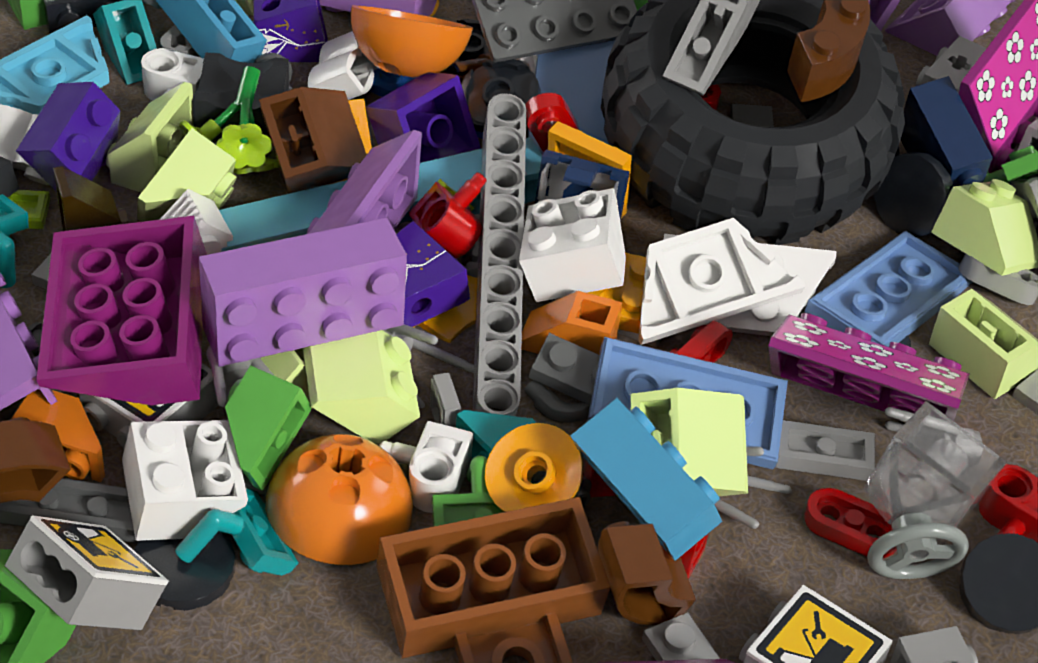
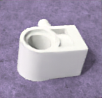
(168, 68)
(436, 462)

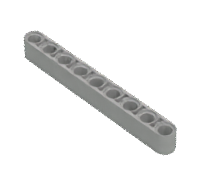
(498, 259)

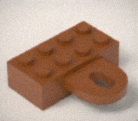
(494, 584)

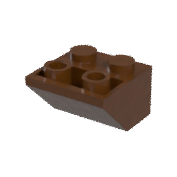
(312, 136)

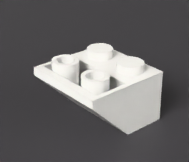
(573, 245)
(179, 475)

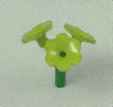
(243, 141)

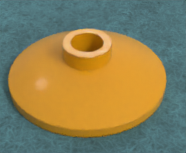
(523, 454)

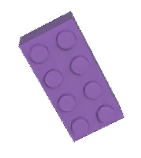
(302, 291)

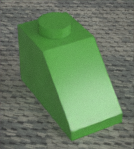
(264, 421)

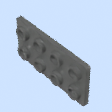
(544, 26)

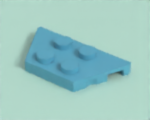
(60, 57)

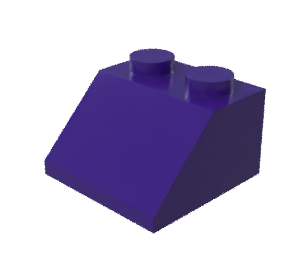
(429, 105)
(71, 132)

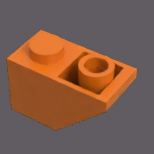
(576, 318)
(73, 428)

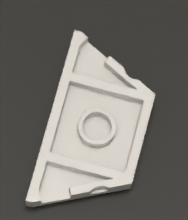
(806, 263)
(708, 279)

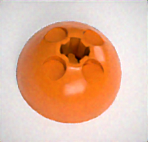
(407, 41)
(338, 499)

